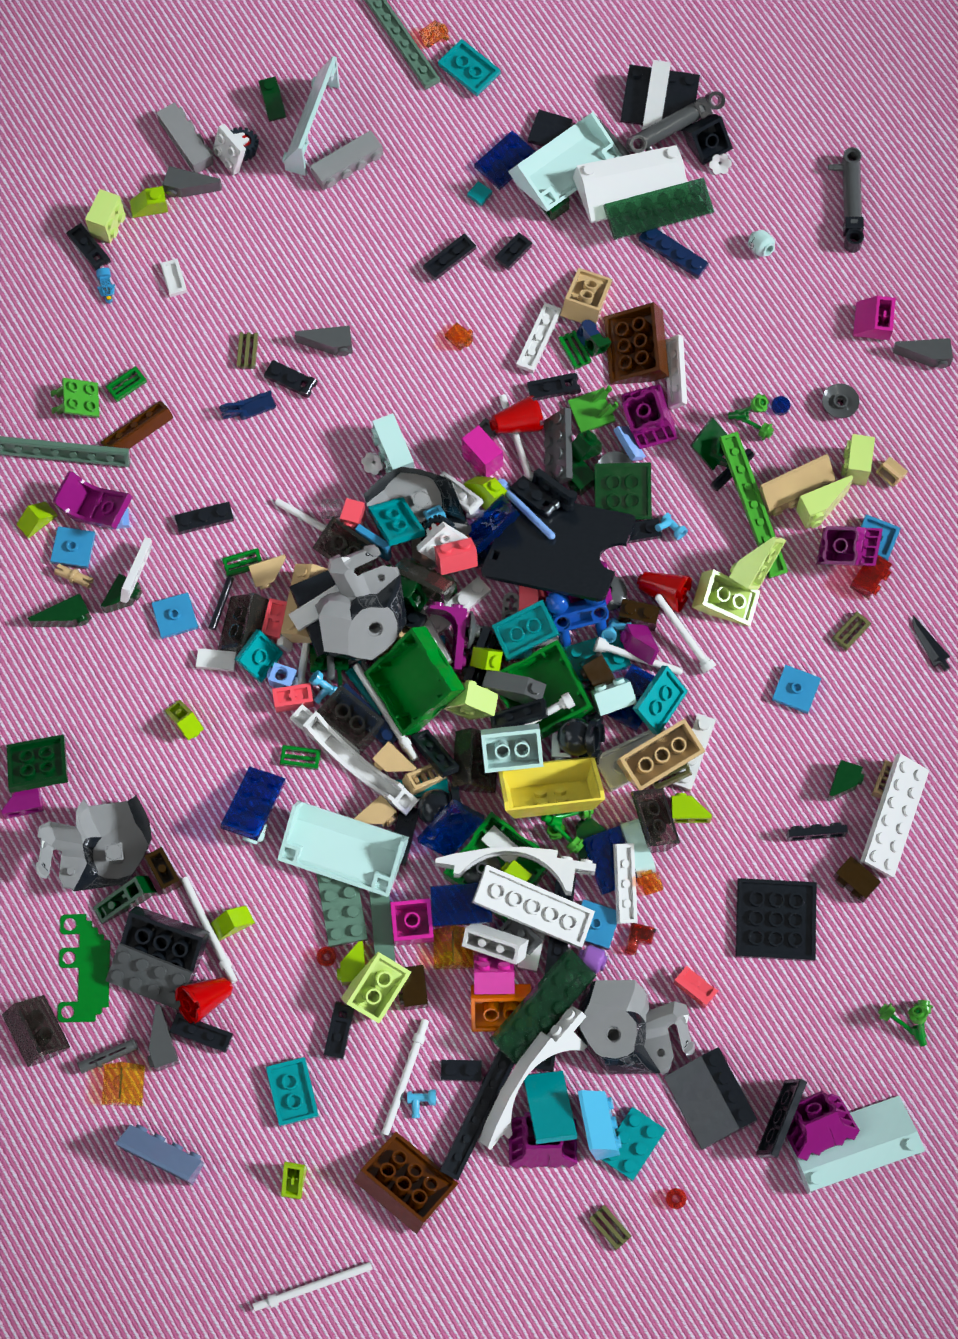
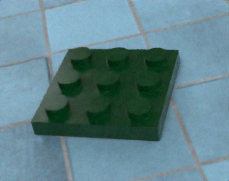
(624, 488)
(37, 763)

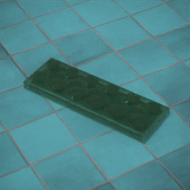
(658, 208)
(543, 1005)

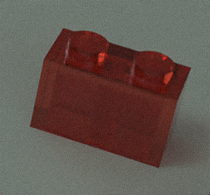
(869, 578)

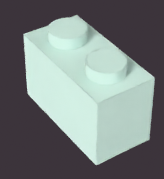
(613, 696)

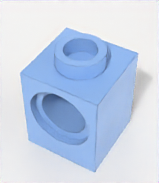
(277, 669)

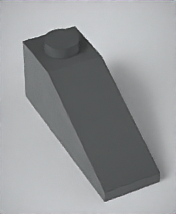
(188, 183)
(329, 340)
(927, 352)
(513, 686)
(161, 1044)

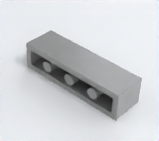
(185, 138)
(347, 160)

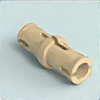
(73, 576)

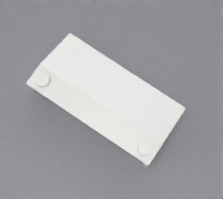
(627, 177)

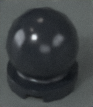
(580, 737)
(434, 802)

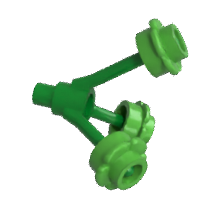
(757, 404)
(556, 829)
(917, 1014)

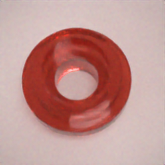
(326, 950)
(676, 1191)

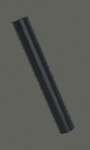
(221, 603)

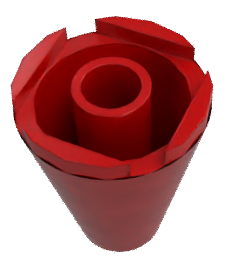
(518, 418)
(670, 586)
(202, 997)

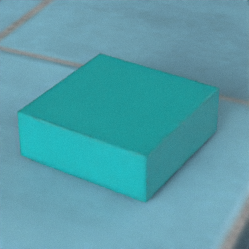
(479, 193)

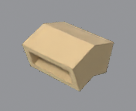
(891, 471)

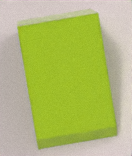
(35, 518)
(232, 922)
(293, 1180)

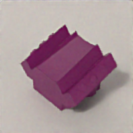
(649, 416)
(849, 546)
(820, 1124)
(525, 1151)

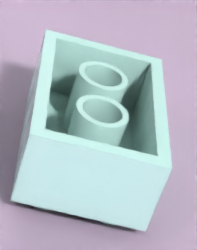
(391, 443)
(512, 748)

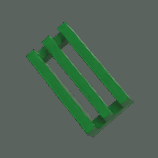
(568, 337)
(141, 380)
(241, 563)
(317, 752)

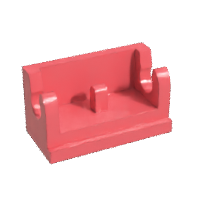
(274, 619)
(292, 697)
(695, 987)

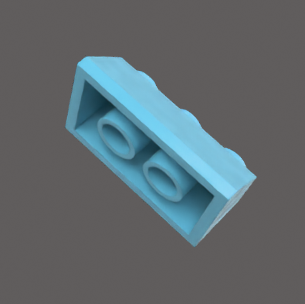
(599, 1124)

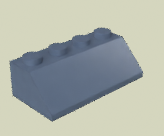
(161, 1154)

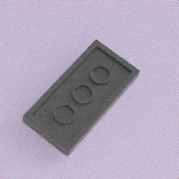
(558, 446)
(147, 975)

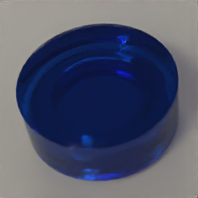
(780, 405)

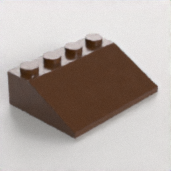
(637, 345)
(405, 1182)

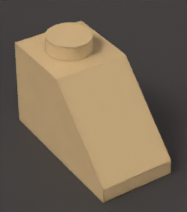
(266, 571)
(392, 760)
(378, 813)

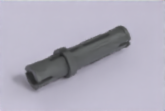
(85, 1065)

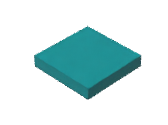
(258, 655)

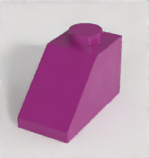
(639, 642)
(23, 803)

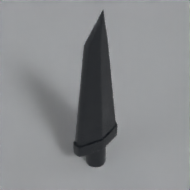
(933, 649)

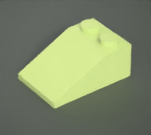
(818, 504)
(754, 567)
(725, 598)
(376, 987)

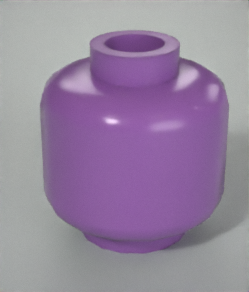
(593, 958)

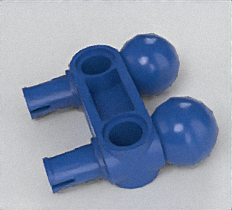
(575, 615)

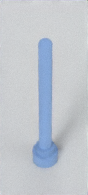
(525, 510)

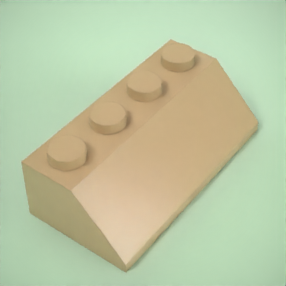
(786, 489)
(300, 573)
(660, 755)

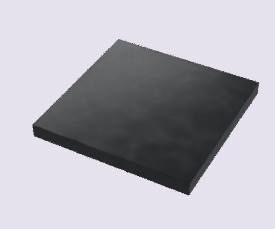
(776, 919)

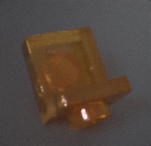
(433, 33)
(650, 882)

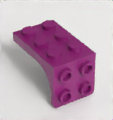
(90, 503)
(460, 623)

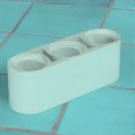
(633, 833)

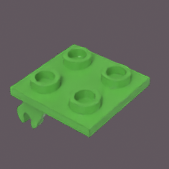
(78, 397)
(593, 409)

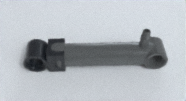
(671, 124)
(853, 219)

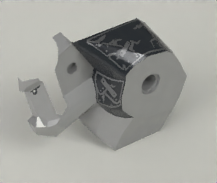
(421, 492)
(365, 611)
(100, 848)
(626, 1033)

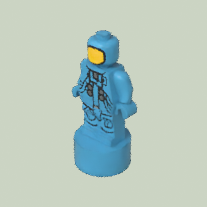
(106, 288)

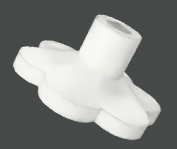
(722, 166)
(372, 463)

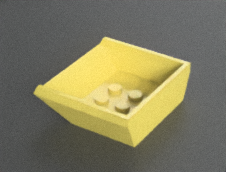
(552, 789)

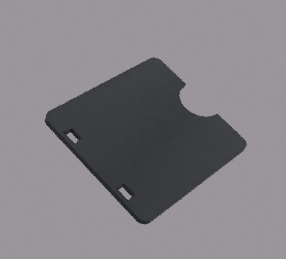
(566, 563)

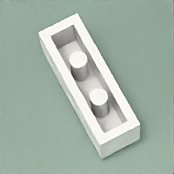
(495, 943)

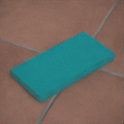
(549, 1107)

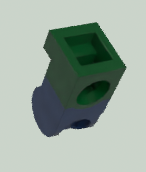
(592, 339)

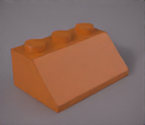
(491, 1010)

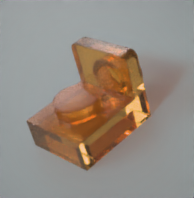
(459, 336)

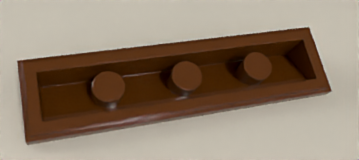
(139, 427)

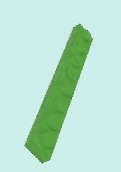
(750, 497)

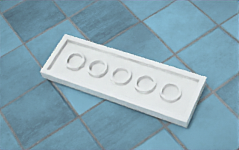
(894, 815)
(533, 906)

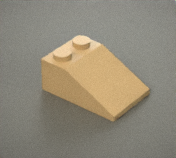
(586, 296)

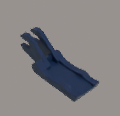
(250, 407)

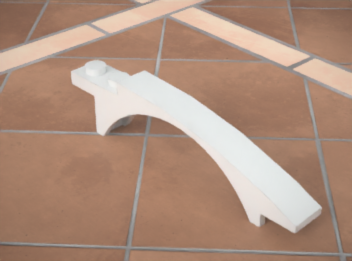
(345, 755)
(561, 868)
(558, 1040)

